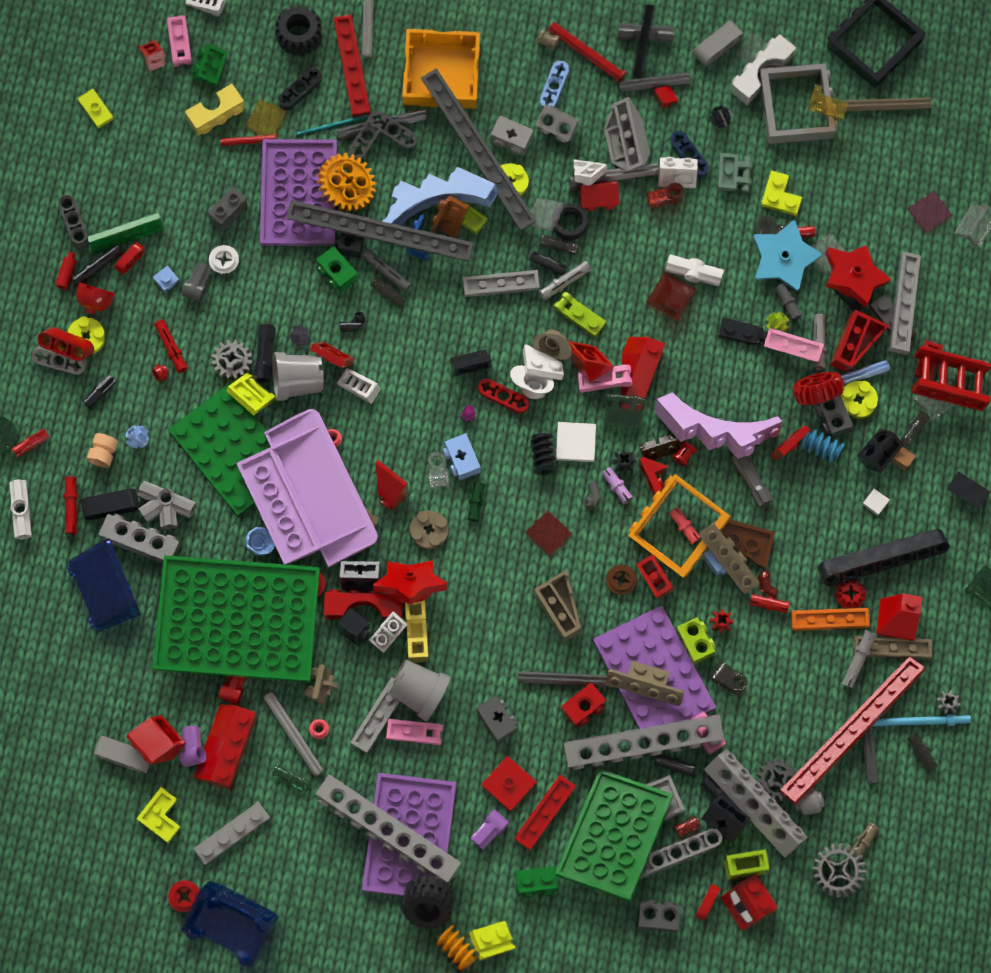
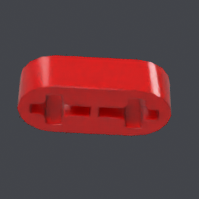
(129, 258)
(707, 902)

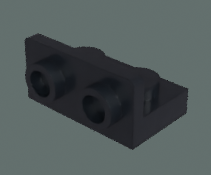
(470, 362)

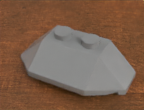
(626, 136)

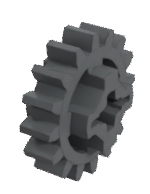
(772, 772)

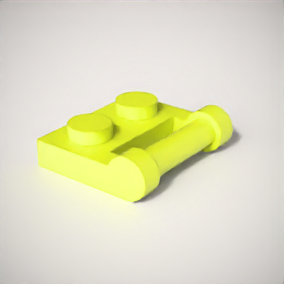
(250, 394)

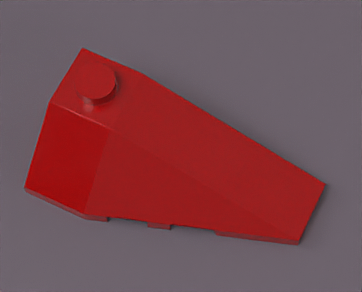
(644, 357)

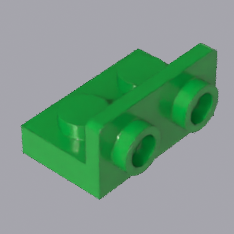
(209, 64)
(536, 881)

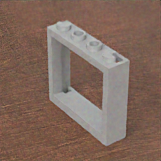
(796, 134)

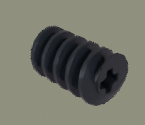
(542, 454)

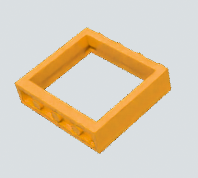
(648, 513)

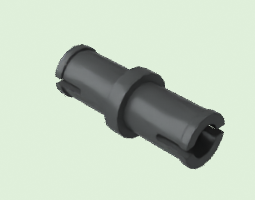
(788, 302)

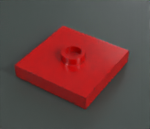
(332, 354)
(790, 443)
(509, 783)

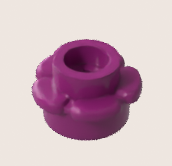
(468, 413)

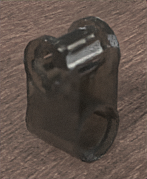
(726, 677)

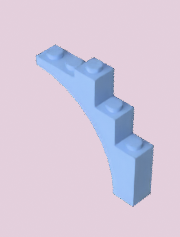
(461, 186)

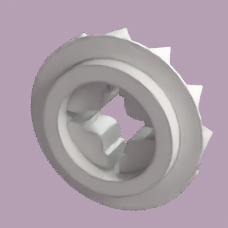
(218, 253)

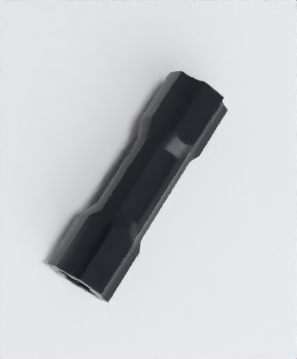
(263, 366)

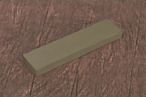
(898, 648)

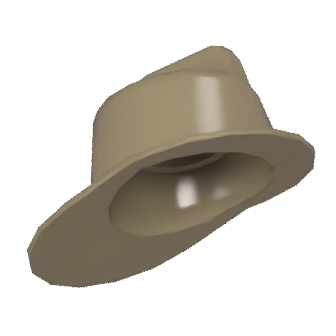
(553, 344)

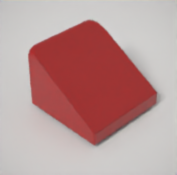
(665, 96)

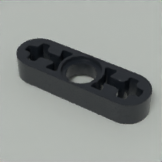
(300, 96)

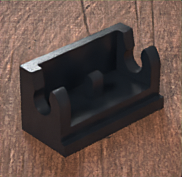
(968, 490)

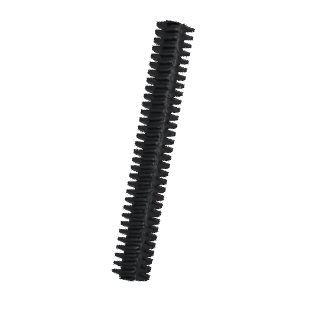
(647, 19)

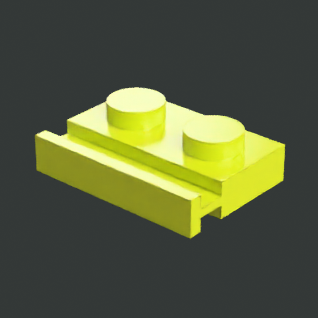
(492, 940)

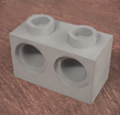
(559, 118)

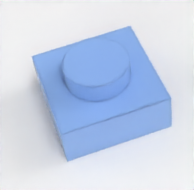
(166, 279)

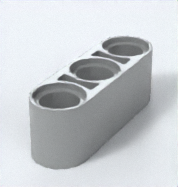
(718, 43)
(120, 754)

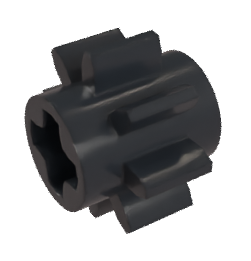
(721, 116)
(625, 466)

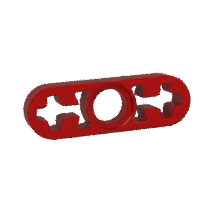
(500, 388)

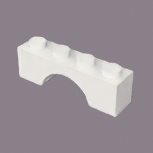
(777, 53)

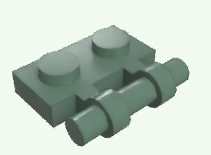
(729, 170)

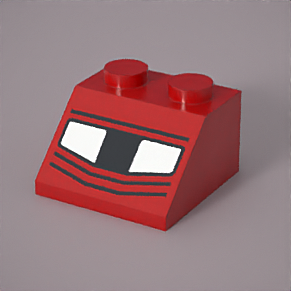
(749, 902)

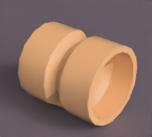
(102, 450)

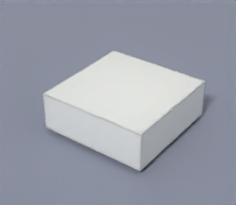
(875, 502)

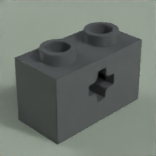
(497, 729)

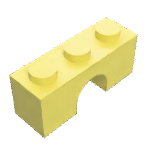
(204, 120)
(417, 632)

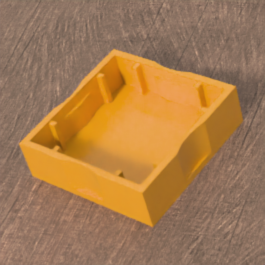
(453, 55)

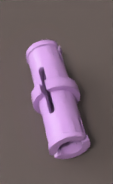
(617, 485)

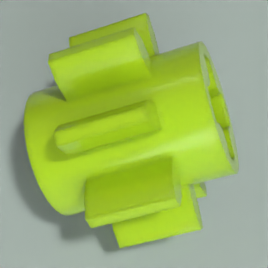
(778, 321)

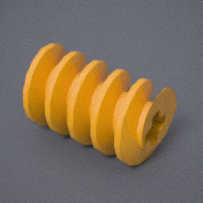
(457, 949)

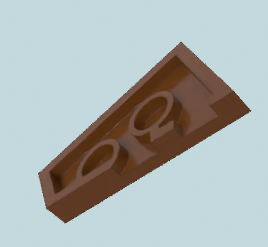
(750, 540)

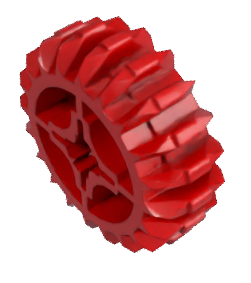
(818, 388)

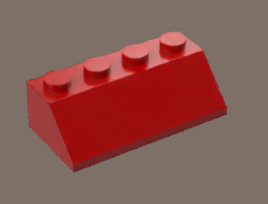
(226, 746)

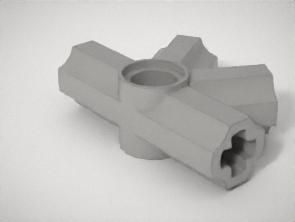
(166, 511)

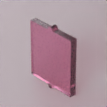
(929, 211)

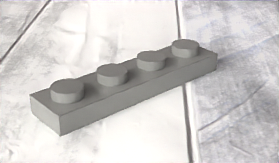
(501, 283)
(375, 720)
(231, 833)

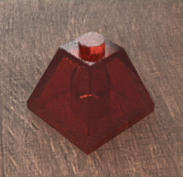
(671, 296)

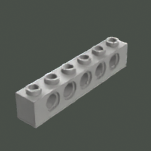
(759, 812)

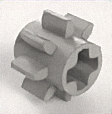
(947, 707)

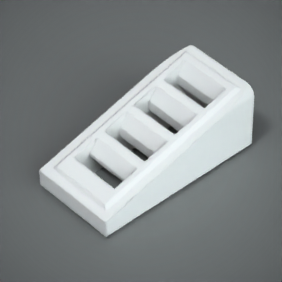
(214, 10)
(369, 391)

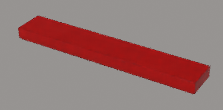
(352, 66)

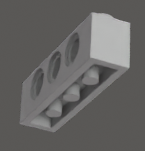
(128, 541)

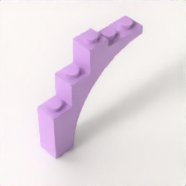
(712, 432)

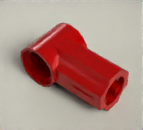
(232, 689)

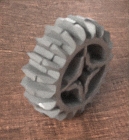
(833, 877)

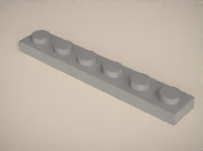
(905, 303)

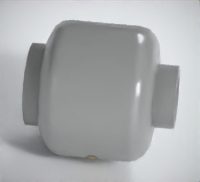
(811, 802)

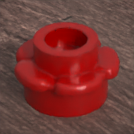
(160, 373)

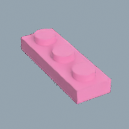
(794, 345)

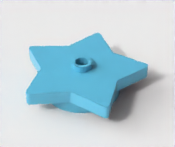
(785, 269)

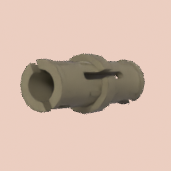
(863, 841)

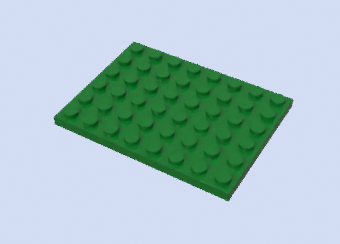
(236, 618)

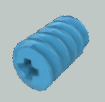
(822, 446)

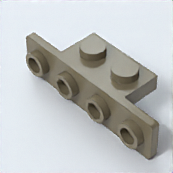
(731, 560)
(646, 682)

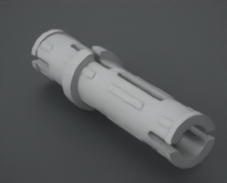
(558, 284)
(819, 336)
(859, 658)

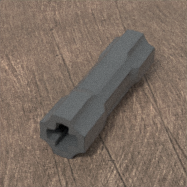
(660, 33)
(759, 491)

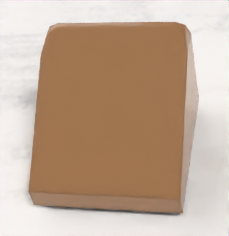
(903, 458)

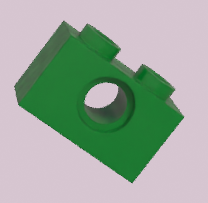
(333, 259)

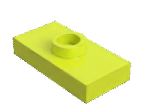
(95, 108)

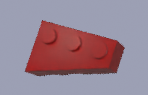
(856, 339)

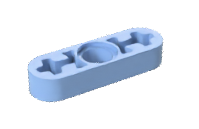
(553, 78)

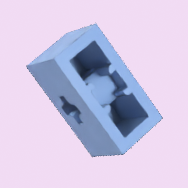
(461, 446)

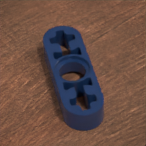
(690, 147)

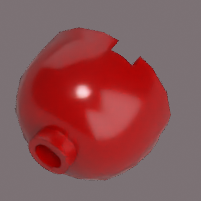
(93, 298)

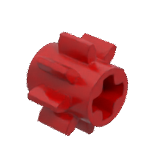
(720, 616)

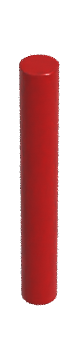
(246, 140)

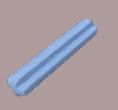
(865, 372)

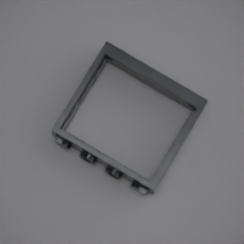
(855, 63)

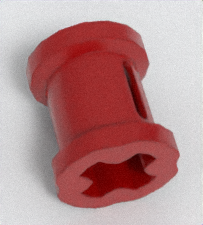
(684, 453)

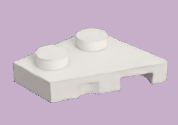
(588, 172)
(541, 364)

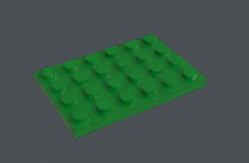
(218, 438)
(614, 835)

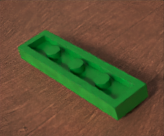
(125, 233)

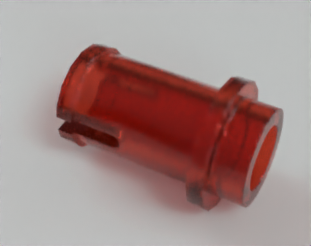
(687, 826)

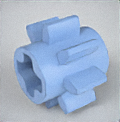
(137, 436)

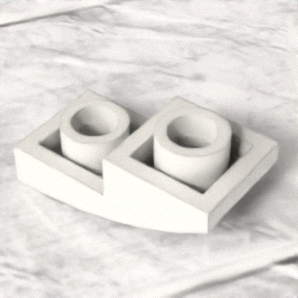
(388, 632)

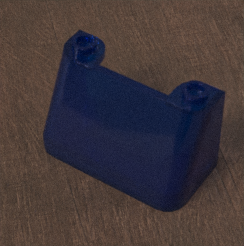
(103, 586)
(230, 921)

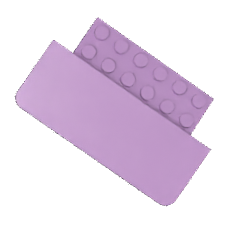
(307, 493)

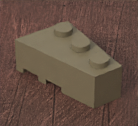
(559, 606)

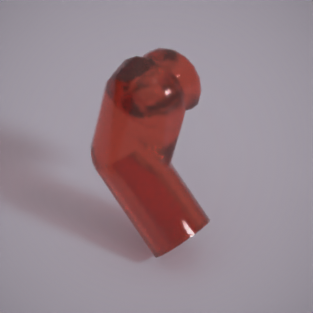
(765, 585)

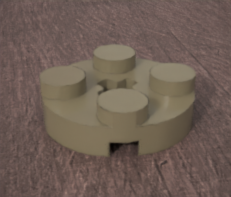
(435, 538)

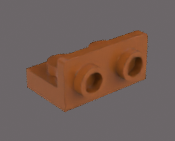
(450, 216)

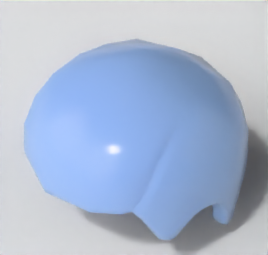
(259, 542)

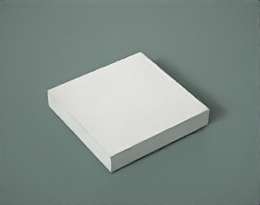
(575, 442)

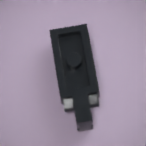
(742, 332)

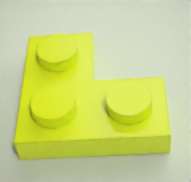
(776, 198)
(155, 816)

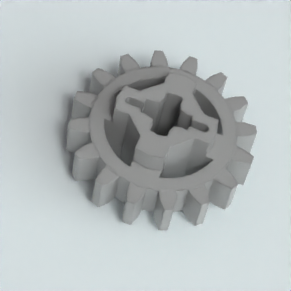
(239, 361)

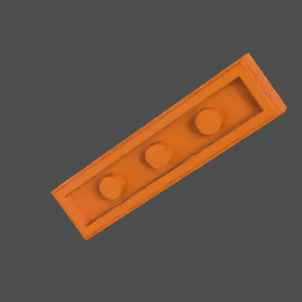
(830, 619)

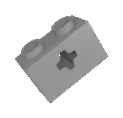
(520, 135)

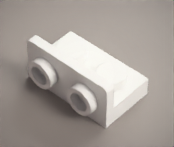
(678, 170)

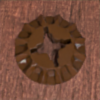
(629, 576)

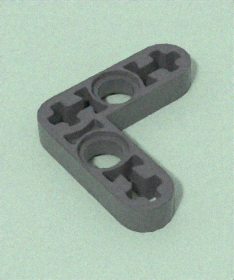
(376, 128)

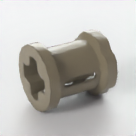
(548, 40)

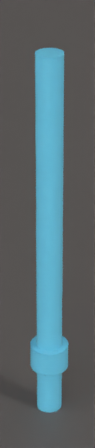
(949, 720)

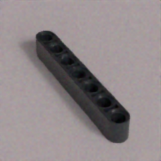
(883, 557)

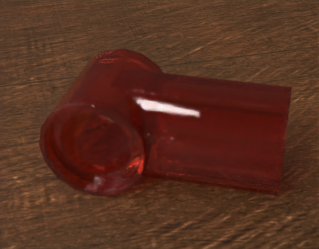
(663, 196)

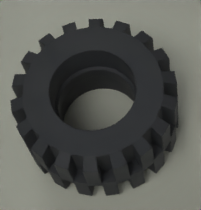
(301, 43)
(427, 890)

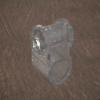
(437, 474)

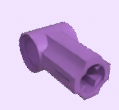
(192, 751)
(493, 826)

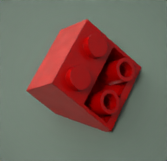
(156, 740)

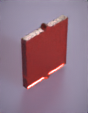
(548, 533)

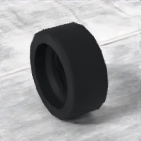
(572, 235)

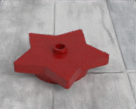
(854, 273)
(410, 582)

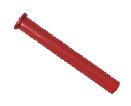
(587, 52)

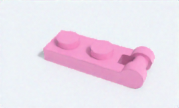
(179, 40)
(607, 380)
(413, 732)

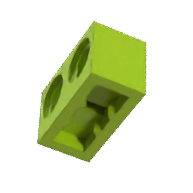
(691, 642)

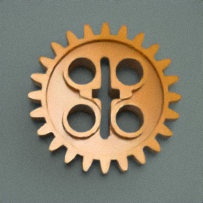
(355, 173)

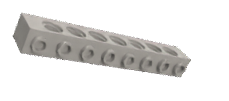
(714, 735)
(332, 786)

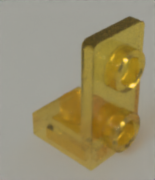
(827, 105)

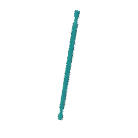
(333, 125)

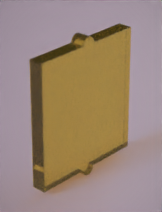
(266, 118)

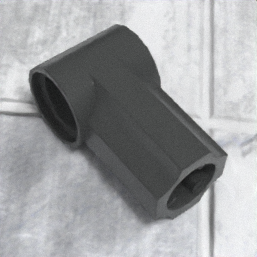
(195, 287)

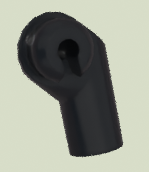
(355, 323)

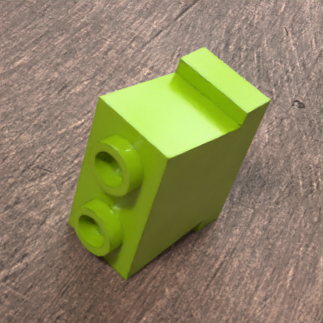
(746, 864)

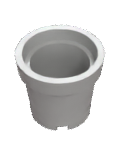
(296, 375)
(418, 688)

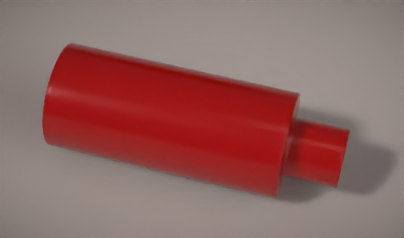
(66, 271)

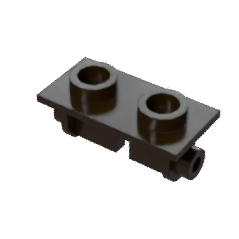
(668, 445)

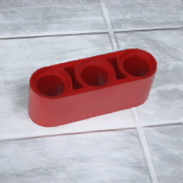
(72, 348)

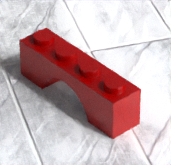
(339, 603)

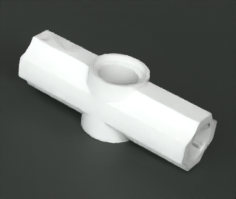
(694, 270)
(21, 520)

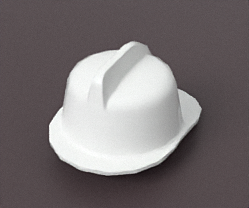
(532, 386)

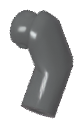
(594, 497)

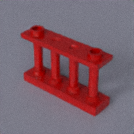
(944, 392)

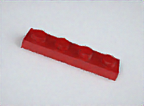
(545, 812)

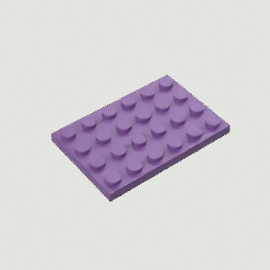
(288, 175)
(655, 643)
(421, 806)

